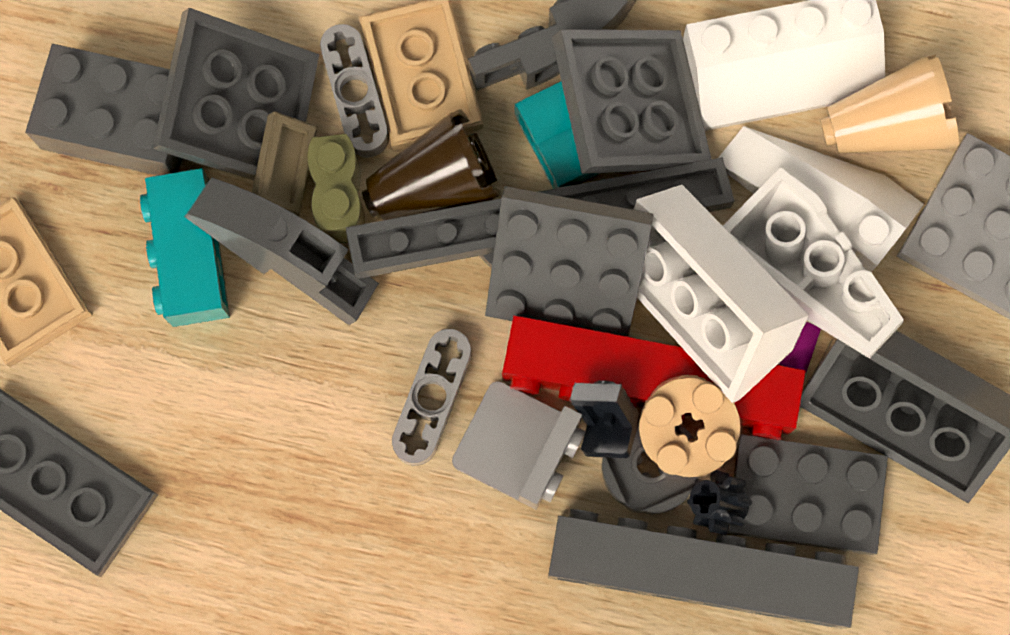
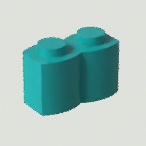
(550, 135)

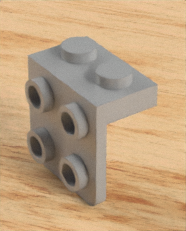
(518, 444)

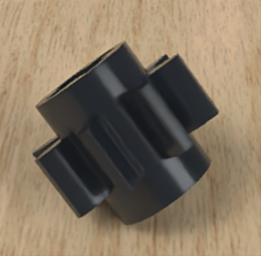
(719, 502)

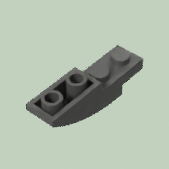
(534, 51)
(283, 242)

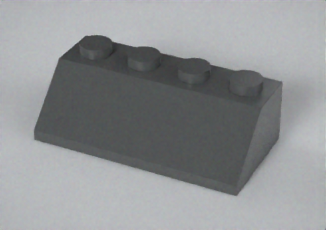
(914, 410)

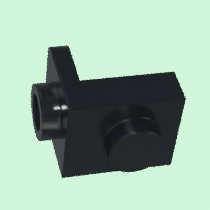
(608, 417)

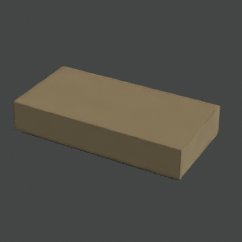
(284, 161)

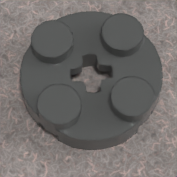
(640, 491)

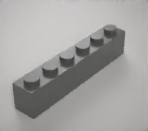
(704, 571)

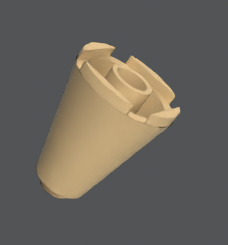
(895, 113)

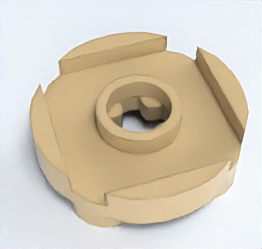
(676, 452)

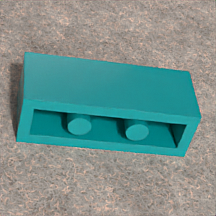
(185, 256)

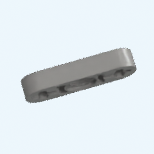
(358, 57)
(432, 359)

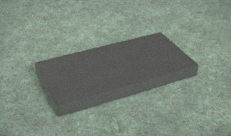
(66, 489)

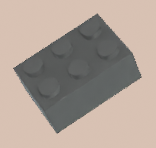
(101, 110)

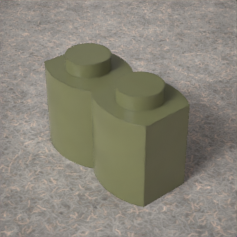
(337, 183)

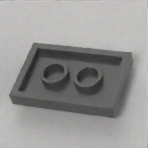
(811, 494)

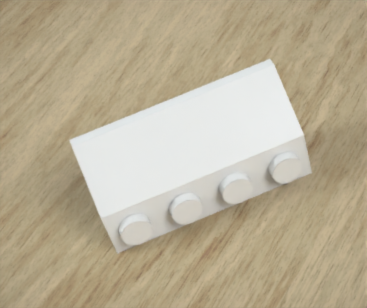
(783, 59)
(714, 294)

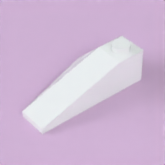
(858, 200)
(807, 255)

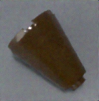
(433, 173)

